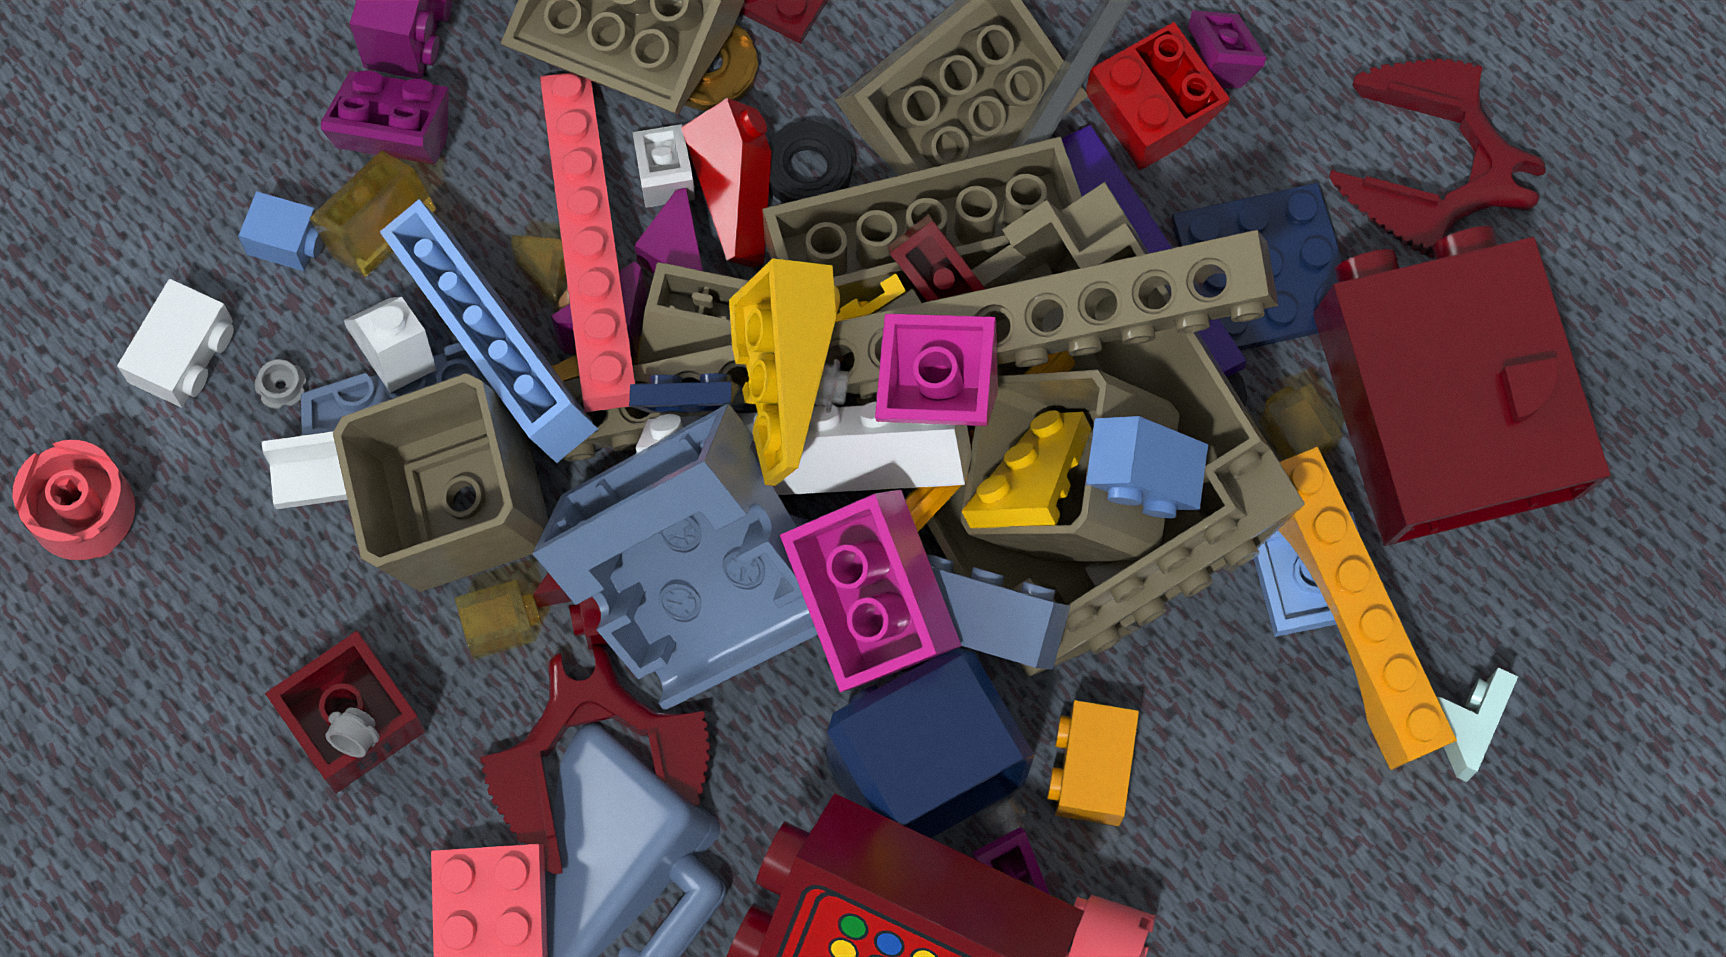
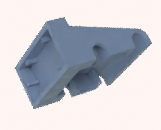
(682, 558)

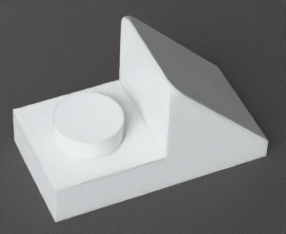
(663, 164)

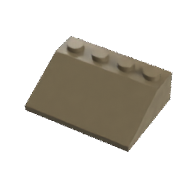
(631, 46)
(955, 87)

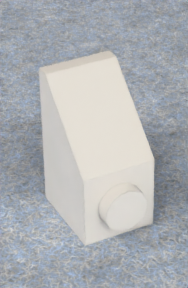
(392, 342)

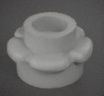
(277, 371)
(352, 732)

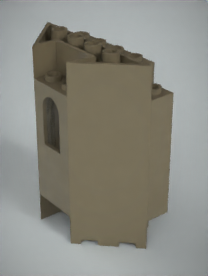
(1243, 483)

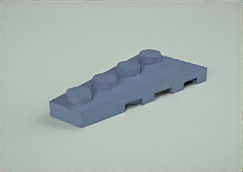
(326, 405)

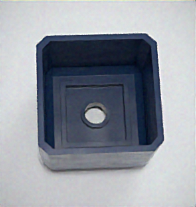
(929, 745)

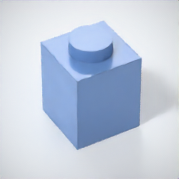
(280, 232)

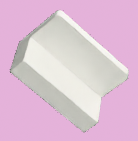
(304, 470)

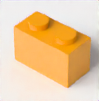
(1095, 762)

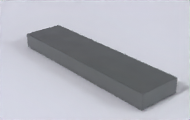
(1073, 72)

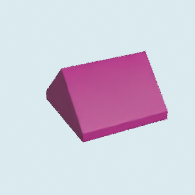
(937, 370)

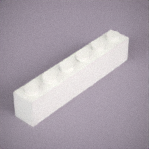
(855, 452)

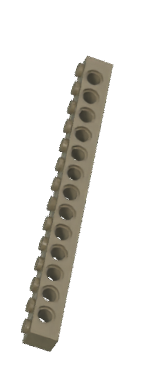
(1131, 280)

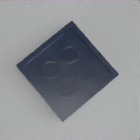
(1300, 254)

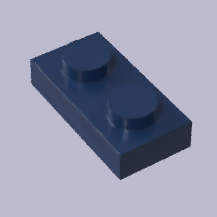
(670, 395)

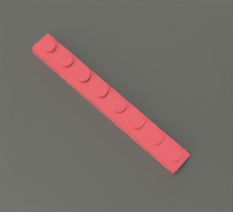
(587, 242)

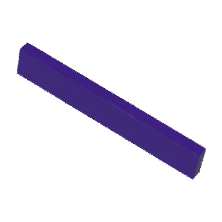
(1094, 166)

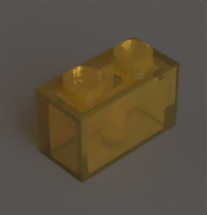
(363, 207)

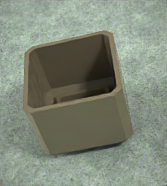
(411, 460)
(1088, 523)

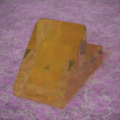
(542, 263)

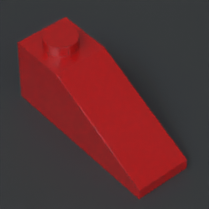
(734, 173)

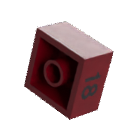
(331, 683)

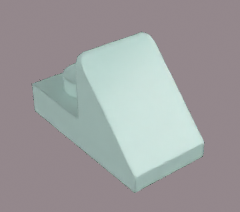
(1476, 728)

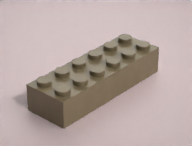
(964, 198)

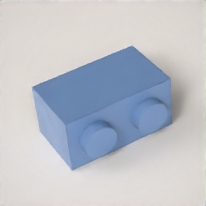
(1146, 465)

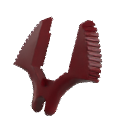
(1451, 93)
(518, 773)

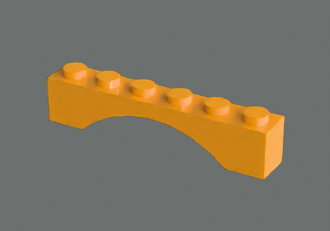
(1389, 674)

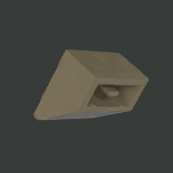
(686, 313)

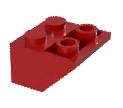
(1155, 95)

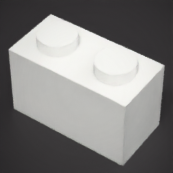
(177, 344)

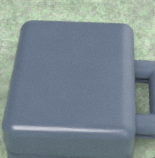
(620, 848)

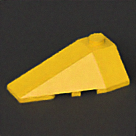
(783, 337)

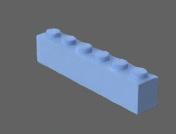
(488, 332)

